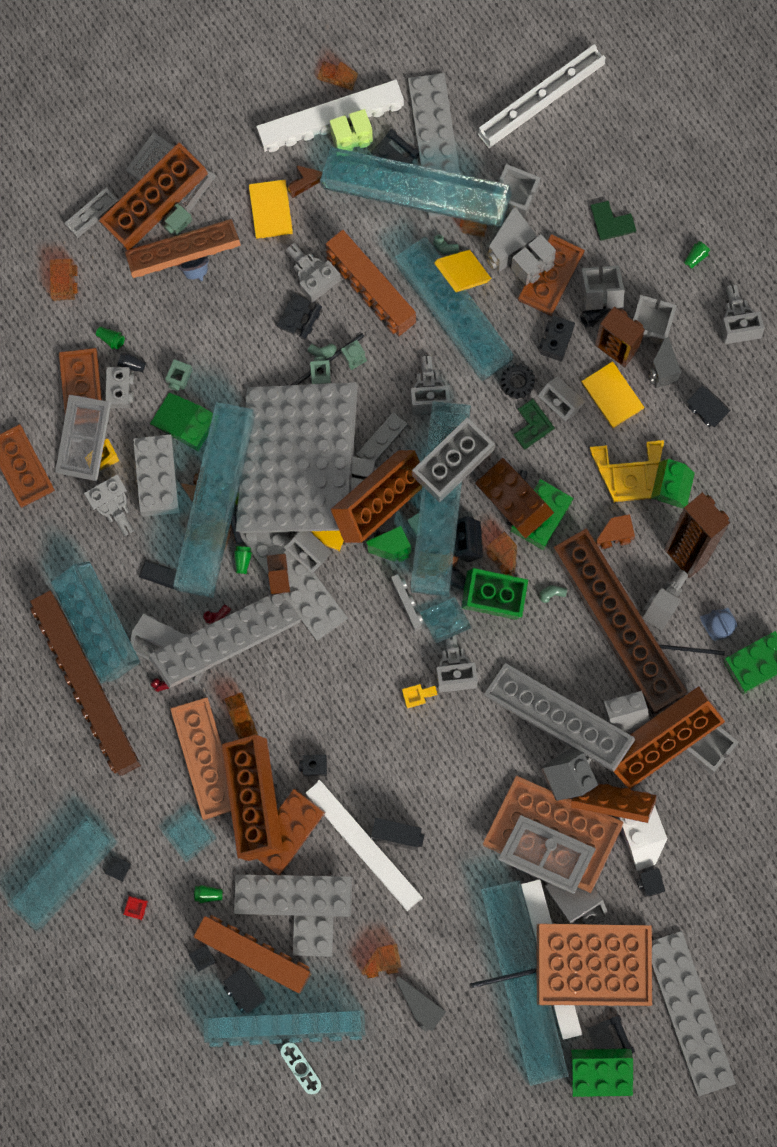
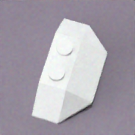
(644, 840)

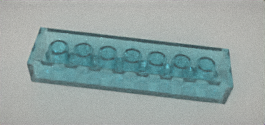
(454, 311)
(284, 1027)

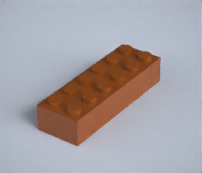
(153, 196)
(370, 283)
(377, 497)
(668, 736)
(252, 798)
(248, 952)

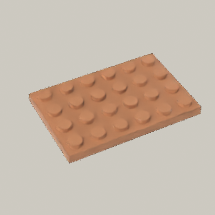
(540, 806)
(594, 964)

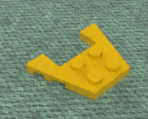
(629, 480)

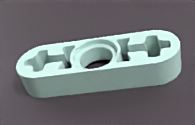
(288, 1058)

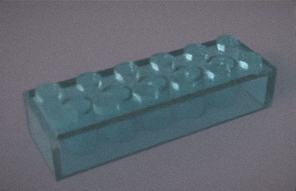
(95, 622)
(62, 873)

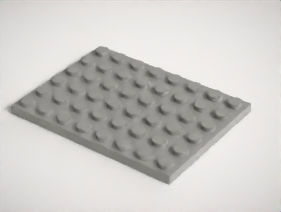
(297, 457)

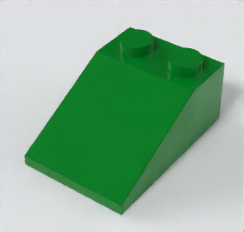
(183, 420)

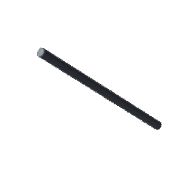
(337, 353)
(692, 649)
(503, 978)

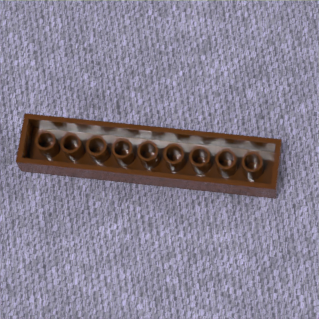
(696, 534)
(619, 621)
(84, 681)

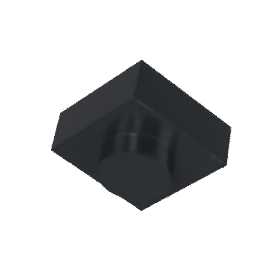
(118, 868)
(202, 958)

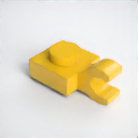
(416, 695)

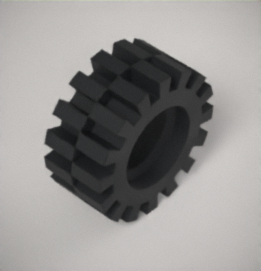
(517, 370)

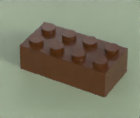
(619, 336)
(514, 497)

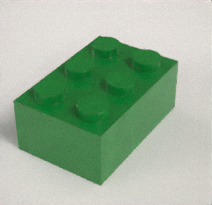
(559, 504)
(494, 593)
(754, 663)
(601, 1072)

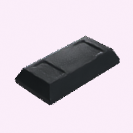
(158, 574)

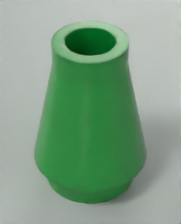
(697, 254)
(112, 338)
(242, 559)
(207, 894)

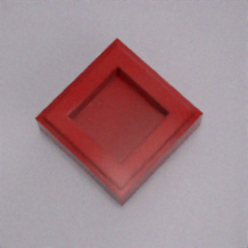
(135, 908)

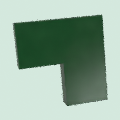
(607, 225)
(537, 426)

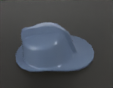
(195, 268)
(719, 624)

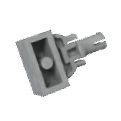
(313, 273)
(740, 321)
(428, 389)
(110, 499)
(663, 605)
(455, 671)

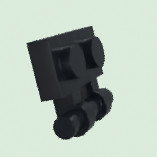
(294, 314)

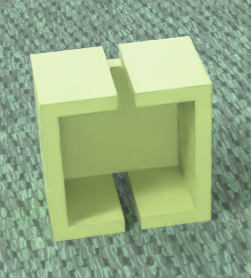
(347, 136)

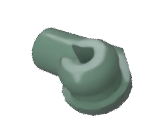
(441, 245)
(326, 351)
(550, 591)

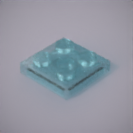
(445, 620)
(189, 835)

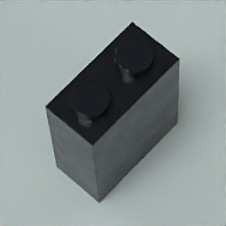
(397, 834)

